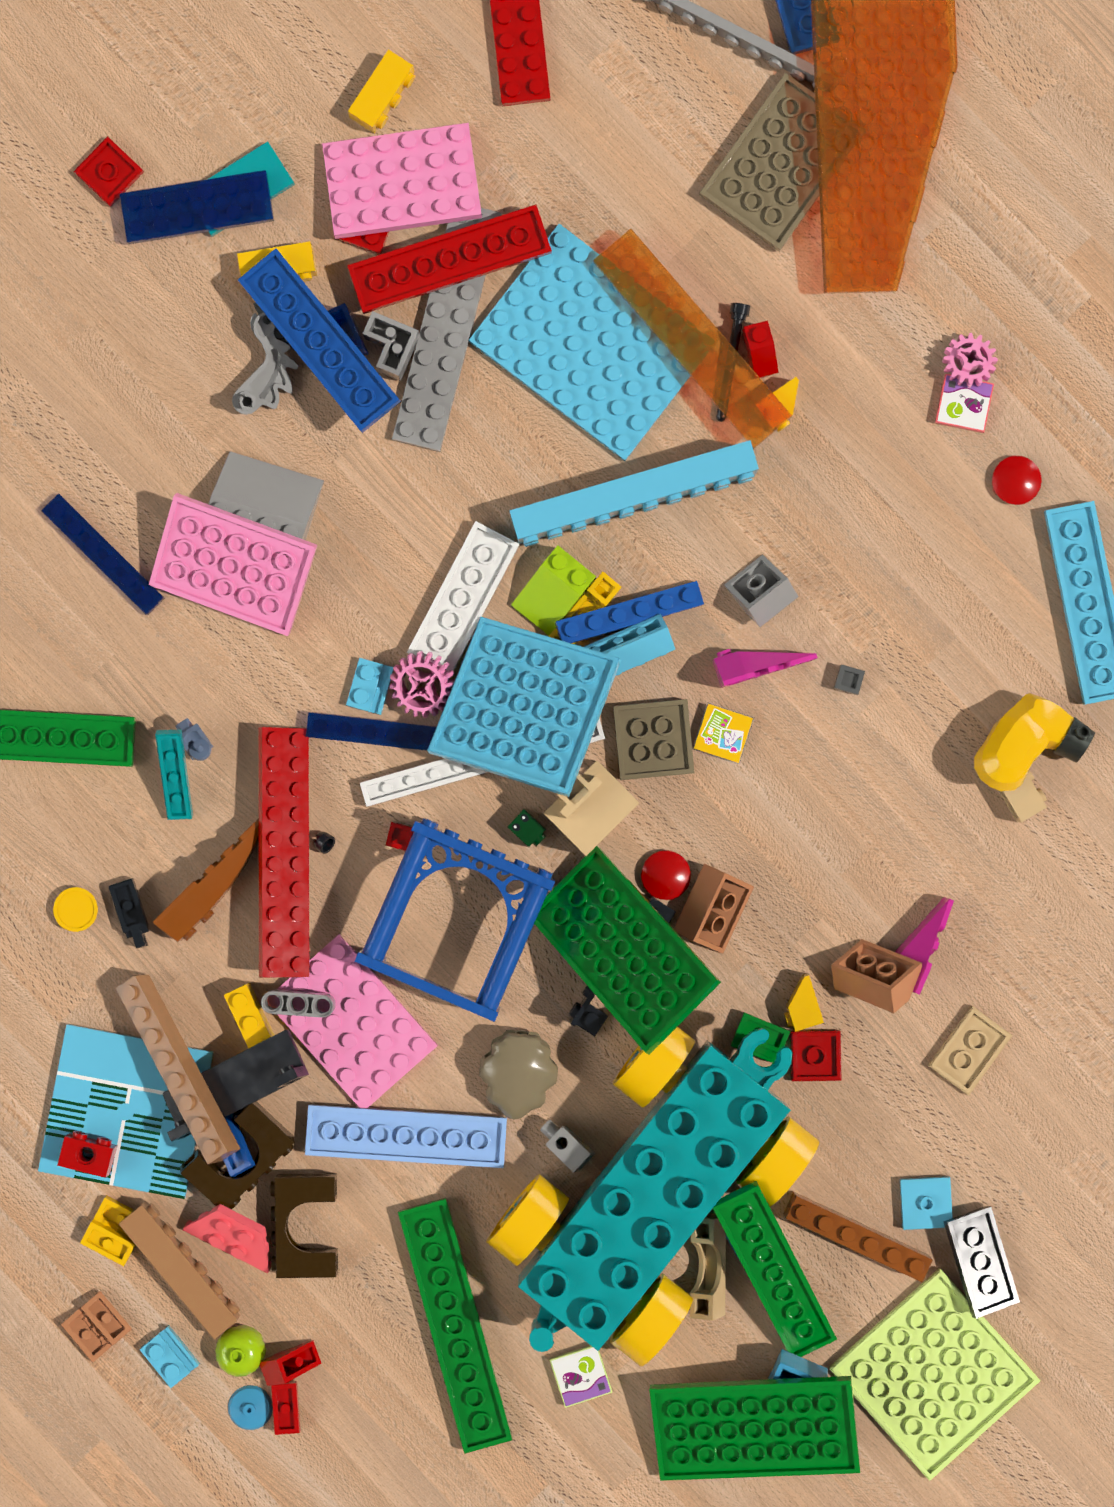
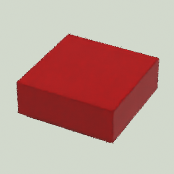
(399, 836)

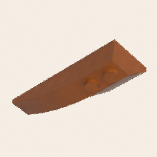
(203, 895)

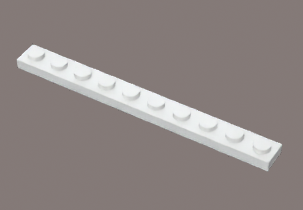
(427, 777)

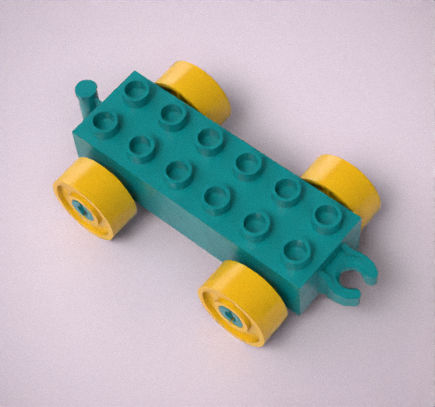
(608, 1253)

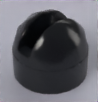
(324, 842)

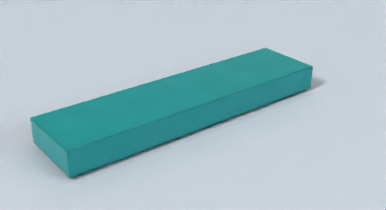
(174, 774)

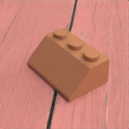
(713, 908)
(876, 975)

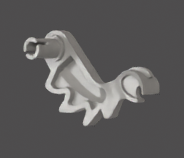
(263, 384)

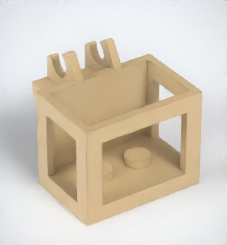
(592, 808)

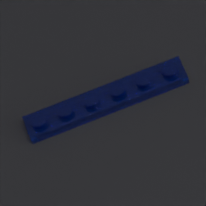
(102, 554)
(369, 731)

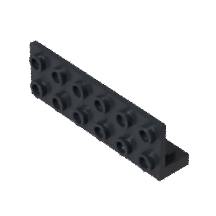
(587, 1015)
(247, 1078)

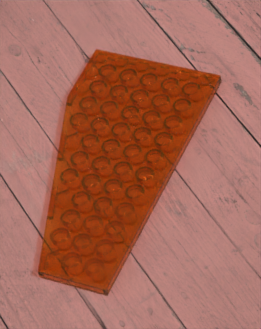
(878, 117)

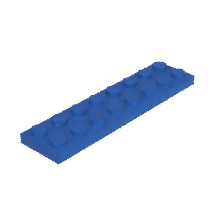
(319, 340)

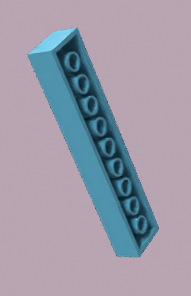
(634, 492)

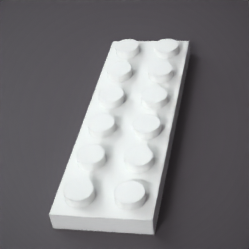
(464, 595)

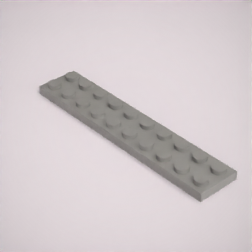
(439, 358)

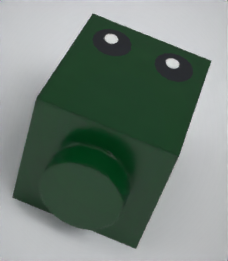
(527, 829)

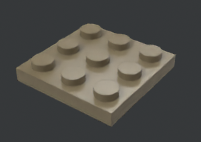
(653, 739)

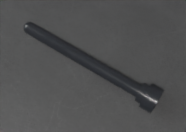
(739, 313)

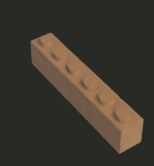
(180, 1270)

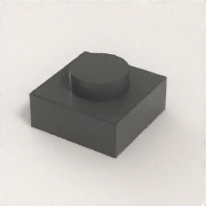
(849, 679)

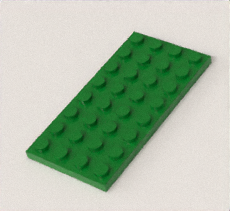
(624, 950)
(755, 1428)

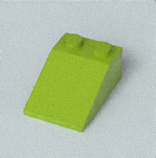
(553, 590)

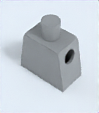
(576, 1152)

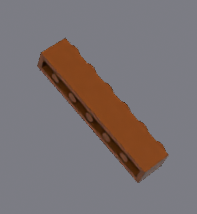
(858, 1237)

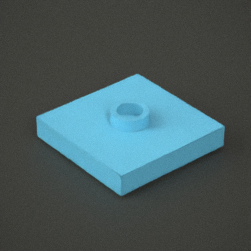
(925, 1202)

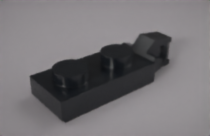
(130, 911)

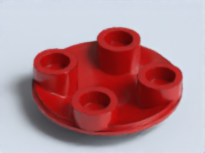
(1016, 480)
(666, 875)

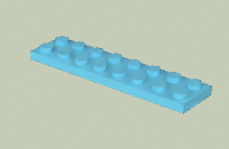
(1085, 596)

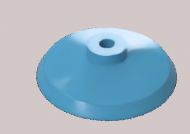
(250, 1407)

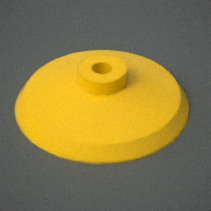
(75, 909)

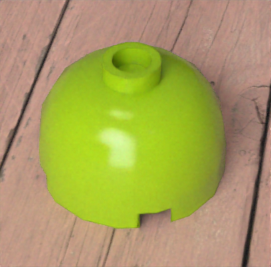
(240, 1350)

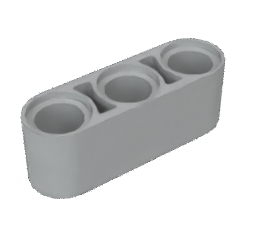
(286, 1007)

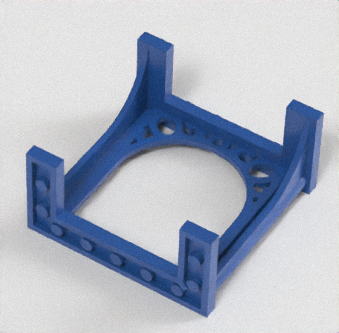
(405, 882)

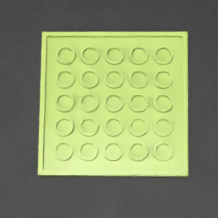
(934, 1374)

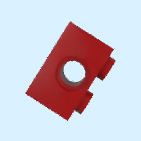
(73, 1158)

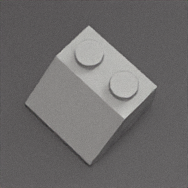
(761, 590)

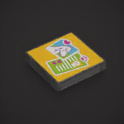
(723, 733)

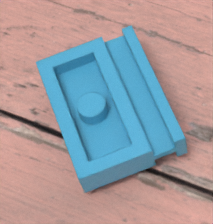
(370, 686)
(169, 1356)

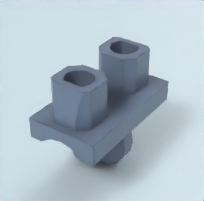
(194, 740)

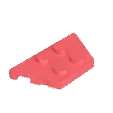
(233, 1235)

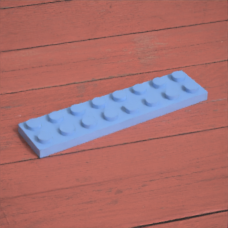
(406, 1136)

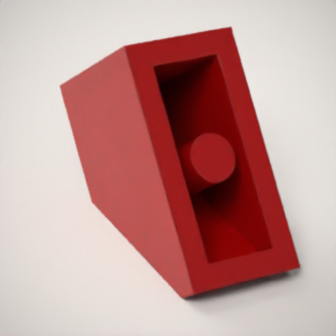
(760, 349)
(290, 1363)

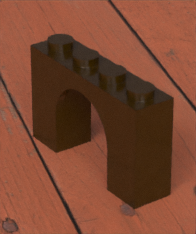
(272, 1143)
(292, 1258)

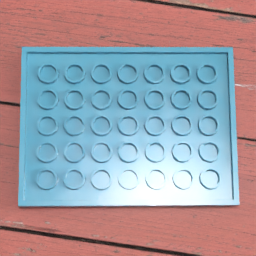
(582, 346)

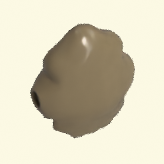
(518, 1072)

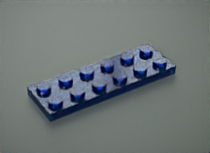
(197, 207)

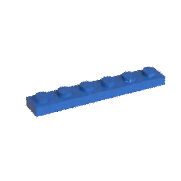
(629, 613)

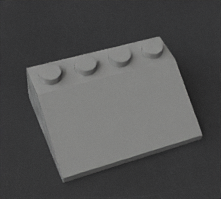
(267, 494)

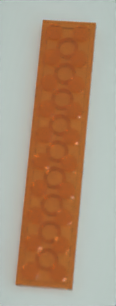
(692, 338)

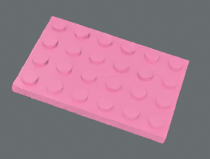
(401, 180)
(232, 564)
(369, 1034)

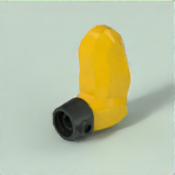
(1021, 738)

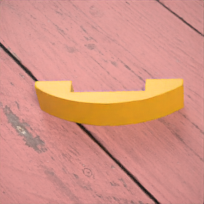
(595, 598)

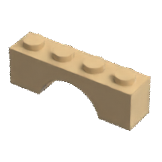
(710, 1285)

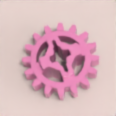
(960, 356)

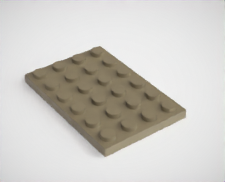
(772, 168)

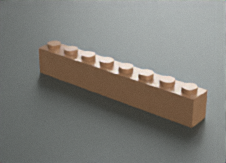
(178, 1068)

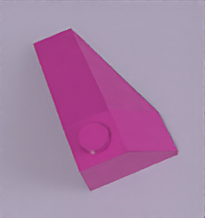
(743, 666)
(924, 939)

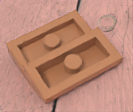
(96, 1326)

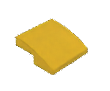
(106, 1235)

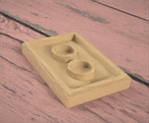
(970, 1050)

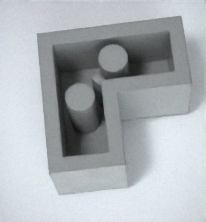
(397, 341)

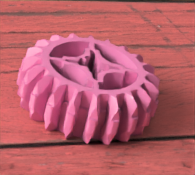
(417, 676)

